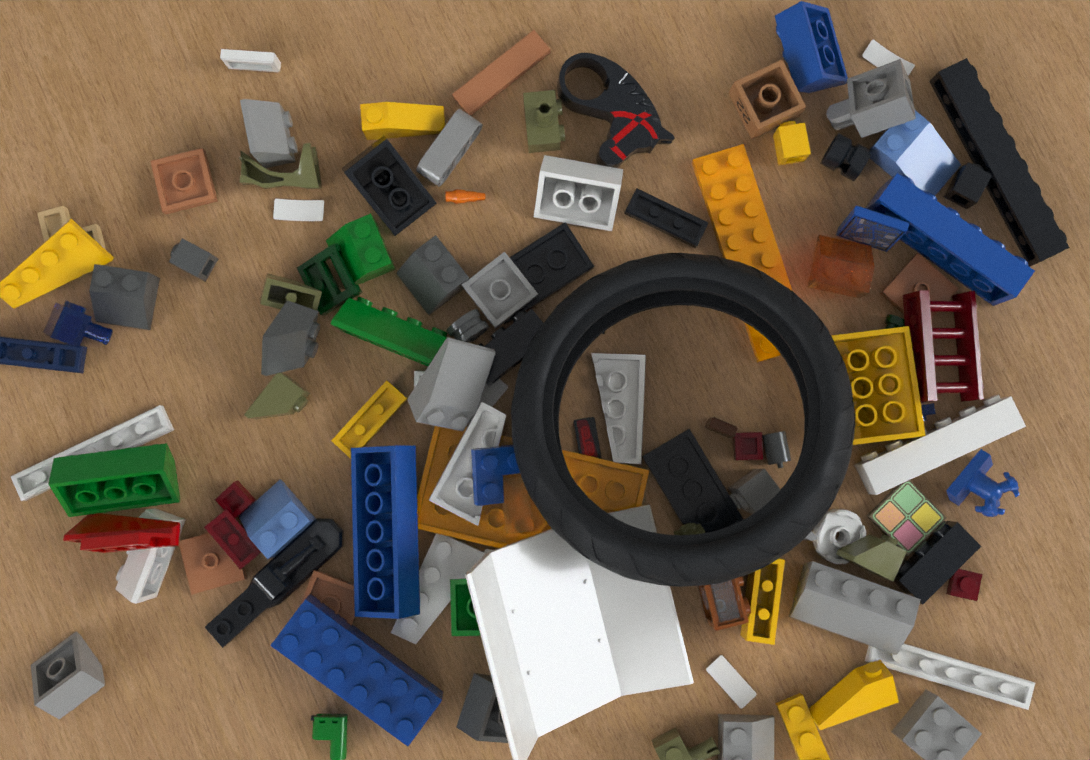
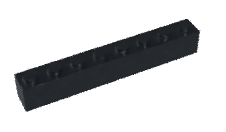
(991, 147)

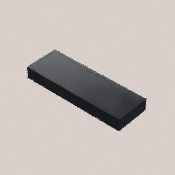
(666, 218)

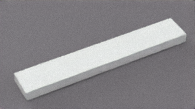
(125, 435)
(956, 674)

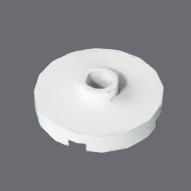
(849, 529)

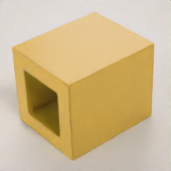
(791, 143)

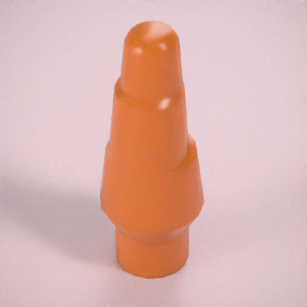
(462, 196)

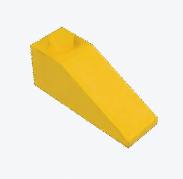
(400, 120)
(857, 694)

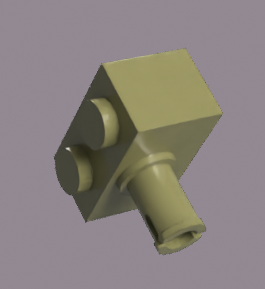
(542, 121)
(671, 747)

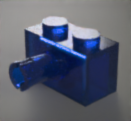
(70, 324)

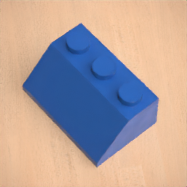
(811, 47)

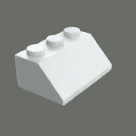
(578, 193)
(146, 568)

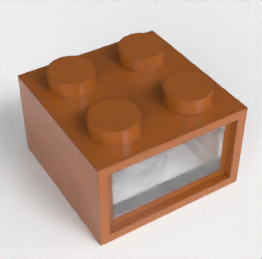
(725, 604)

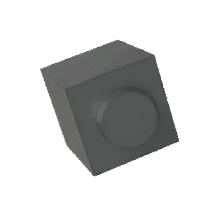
(193, 259)

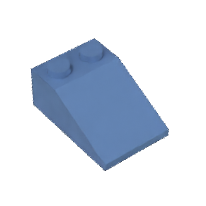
(916, 152)

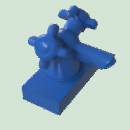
(974, 480)

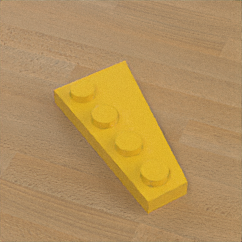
(54, 263)

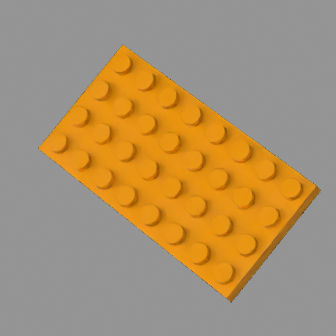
(604, 482)

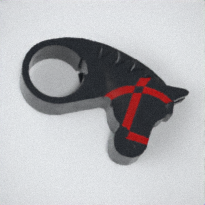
(624, 104)

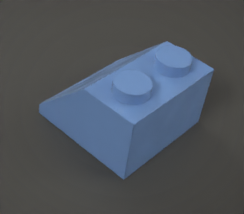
(275, 519)

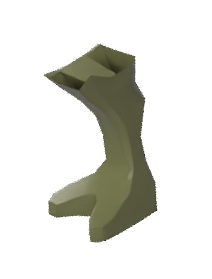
(305, 176)

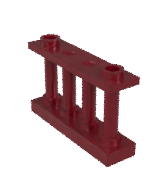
(918, 318)

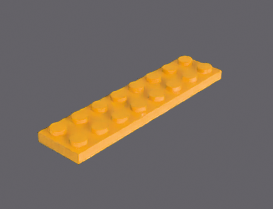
(740, 223)

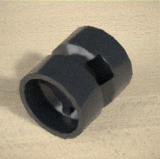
(846, 157)

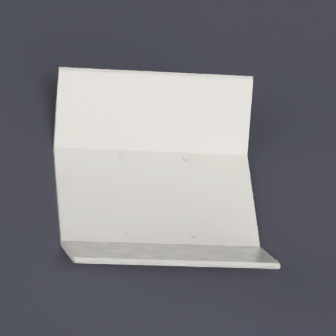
(570, 632)

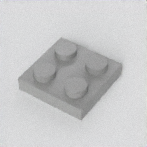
(500, 290)

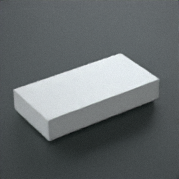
(250, 60)

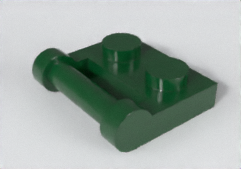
(318, 275)

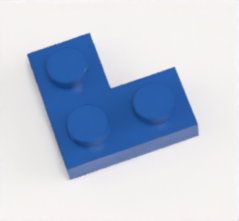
(488, 469)

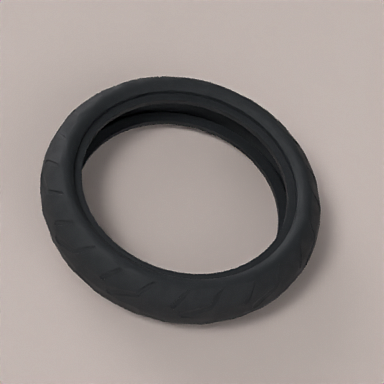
(711, 284)

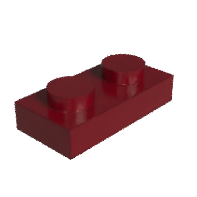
(232, 539)

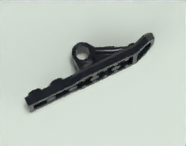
(279, 578)

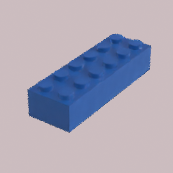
(952, 242)
(385, 532)
(358, 670)

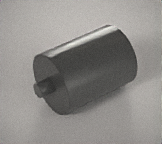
(776, 448)

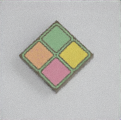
(906, 516)

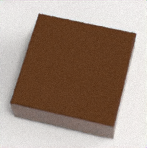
(721, 427)

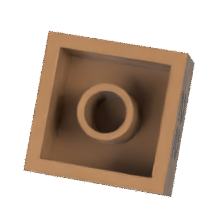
(766, 99)

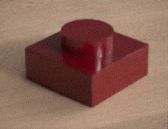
(748, 446)
(235, 499)
(964, 584)

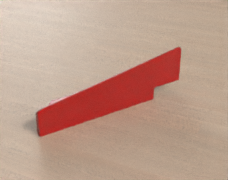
(122, 533)

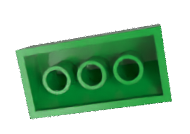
(389, 331)
(115, 480)

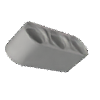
(449, 147)

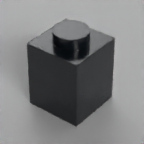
(967, 185)

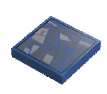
(872, 228)

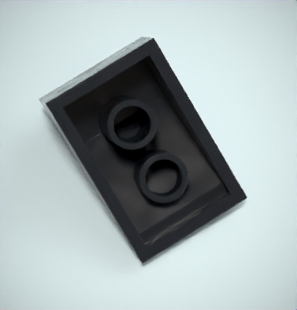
(389, 185)

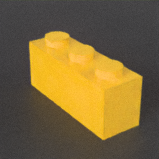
(764, 596)

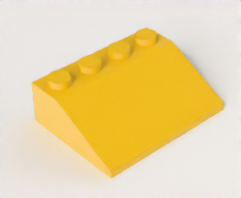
(882, 384)

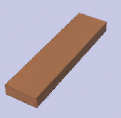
(501, 73)

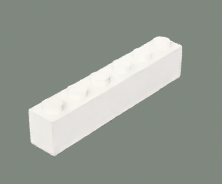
(940, 445)

